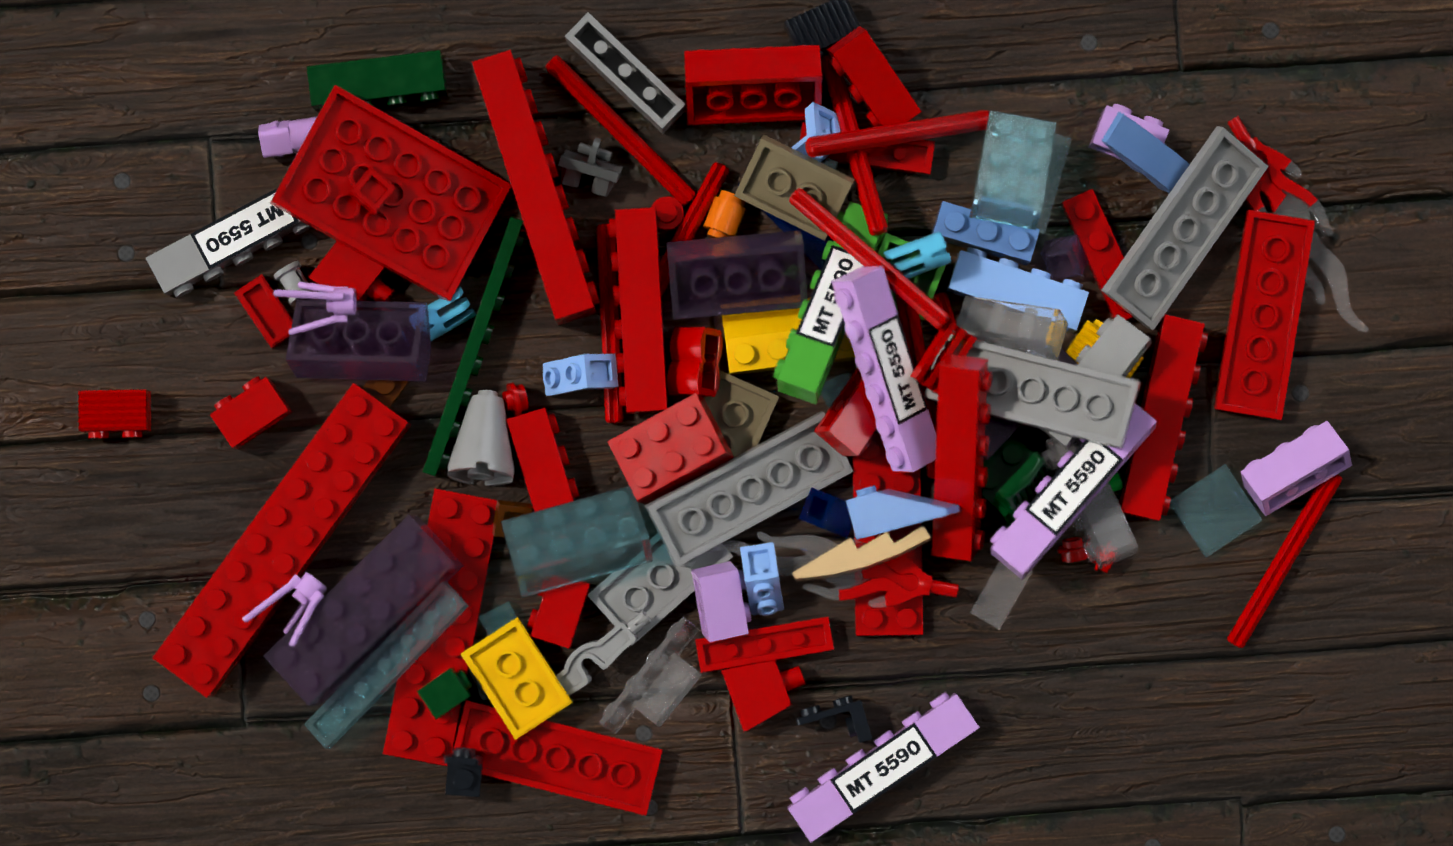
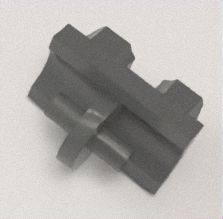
(576, 164)

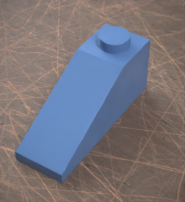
(890, 509)

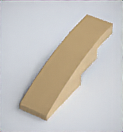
(848, 559)

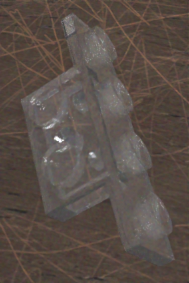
(658, 684)

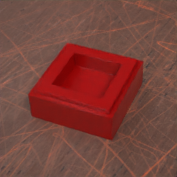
(372, 190)

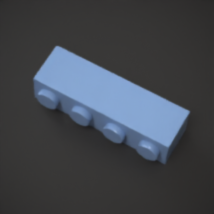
(1003, 281)

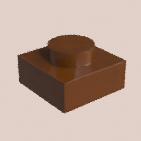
(385, 390)
(508, 510)

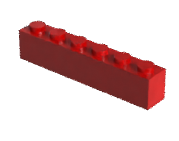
(640, 310)
(1166, 401)
(961, 455)

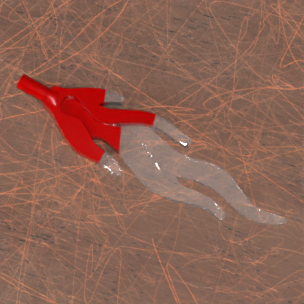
(1295, 201)
(897, 577)

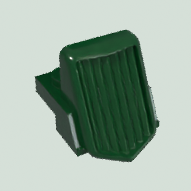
(1013, 478)

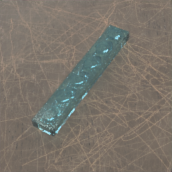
(386, 665)

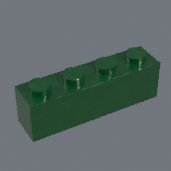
(382, 79)

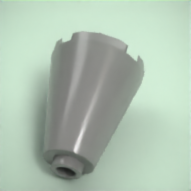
(483, 443)

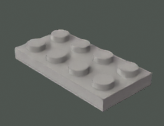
(650, 587)

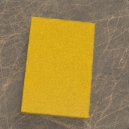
(516, 678)

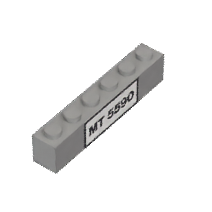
(221, 244)

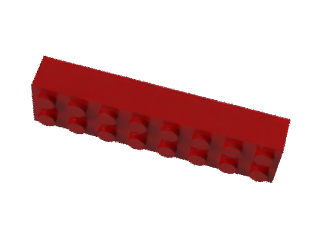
(534, 188)

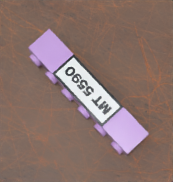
(886, 368)
(1065, 497)
(883, 766)

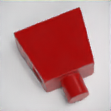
(349, 268)
(760, 690)

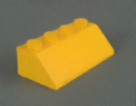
(760, 338)

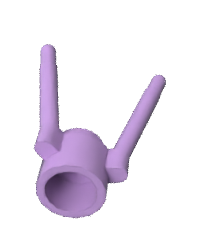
(338, 300)
(307, 591)

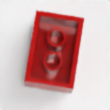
(670, 449)

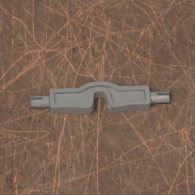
(601, 651)

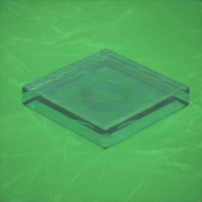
(1215, 510)

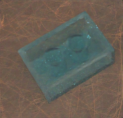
(1012, 170)

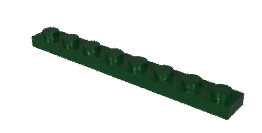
(480, 333)

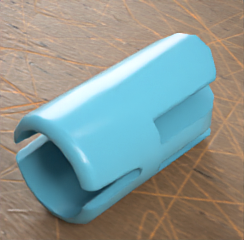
(919, 255)
(438, 317)

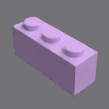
(1296, 467)

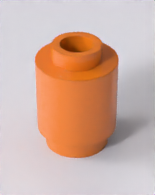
(724, 215)

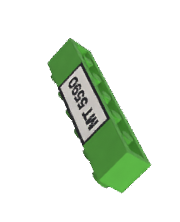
(821, 325)

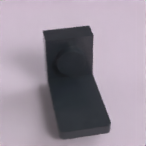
(856, 724)
(464, 772)

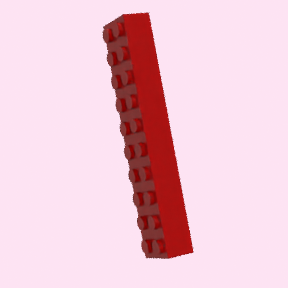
(282, 540)

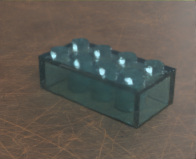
(577, 541)

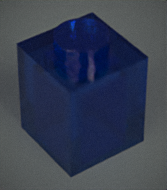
(827, 512)

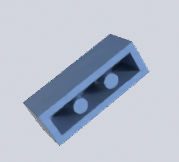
(988, 236)

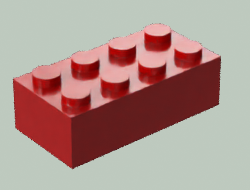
(752, 84)

